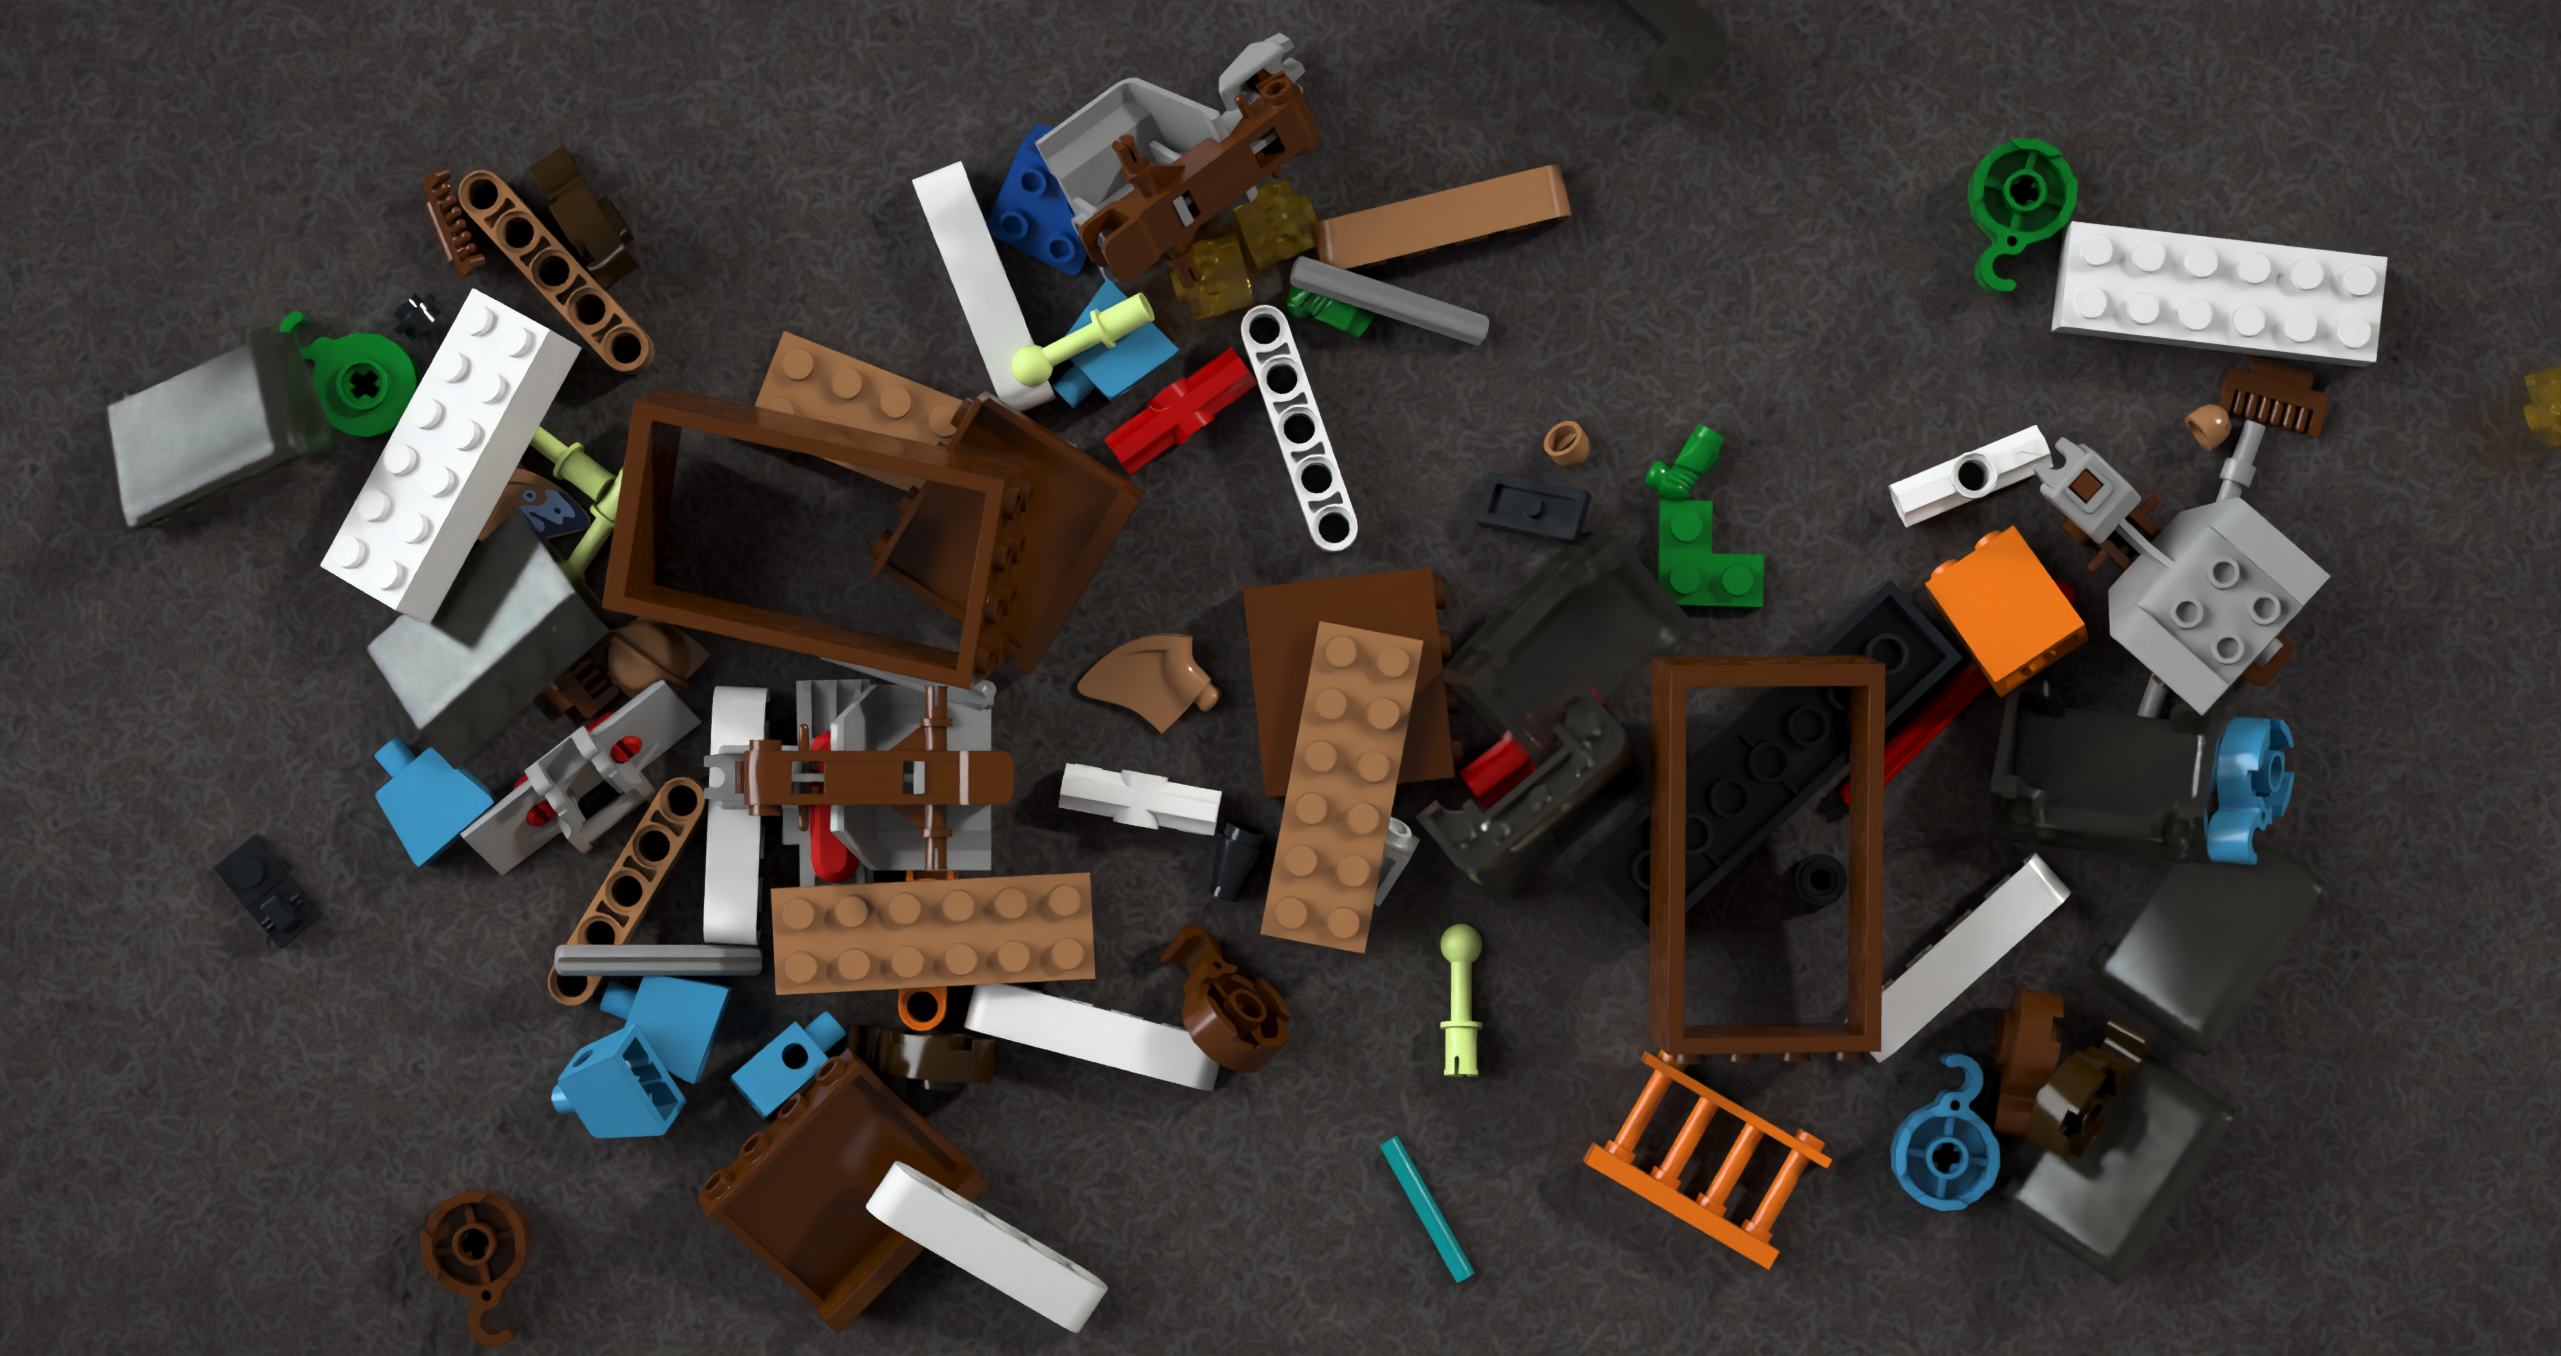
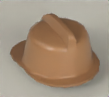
(652, 652)

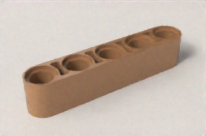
(1442, 218)
(535, 259)
(649, 872)

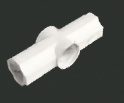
(1940, 489)
(1140, 799)

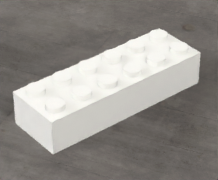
(2219, 294)
(450, 457)

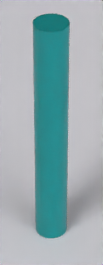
(1426, 1209)

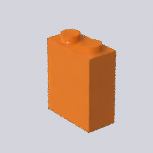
(2006, 610)

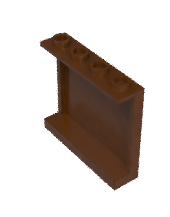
(1068, 530)
(1282, 642)
(807, 1181)

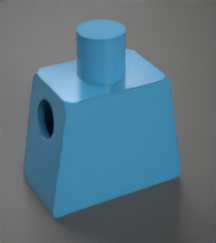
(1114, 369)
(429, 800)
(675, 1017)
(768, 1081)
(619, 1088)

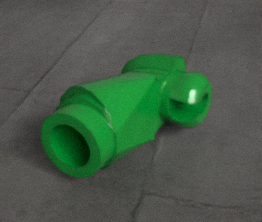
(1328, 310)
(1693, 462)

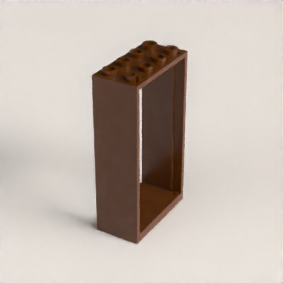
(645, 511)
(1667, 858)

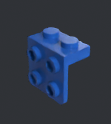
(1035, 211)

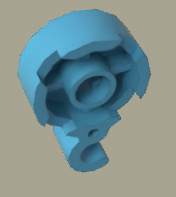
(2249, 786)
(1941, 1122)

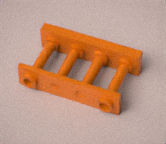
(1708, 1208)

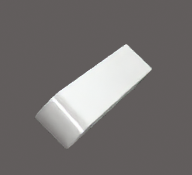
(979, 280)
(1298, 403)
(733, 835)
(1967, 951)
(1090, 1034)
(986, 1246)

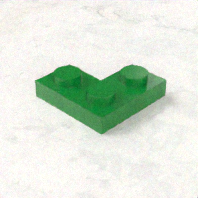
(1690, 568)

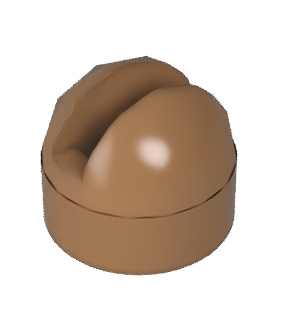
(2212, 422)
(1567, 444)

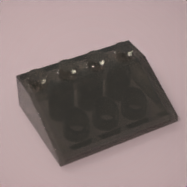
(496, 644)

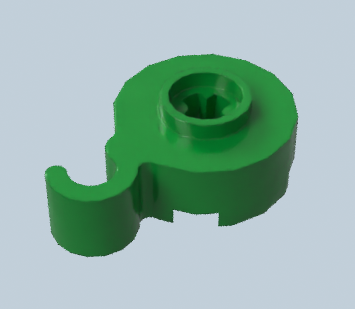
(2016, 225)
(342, 363)

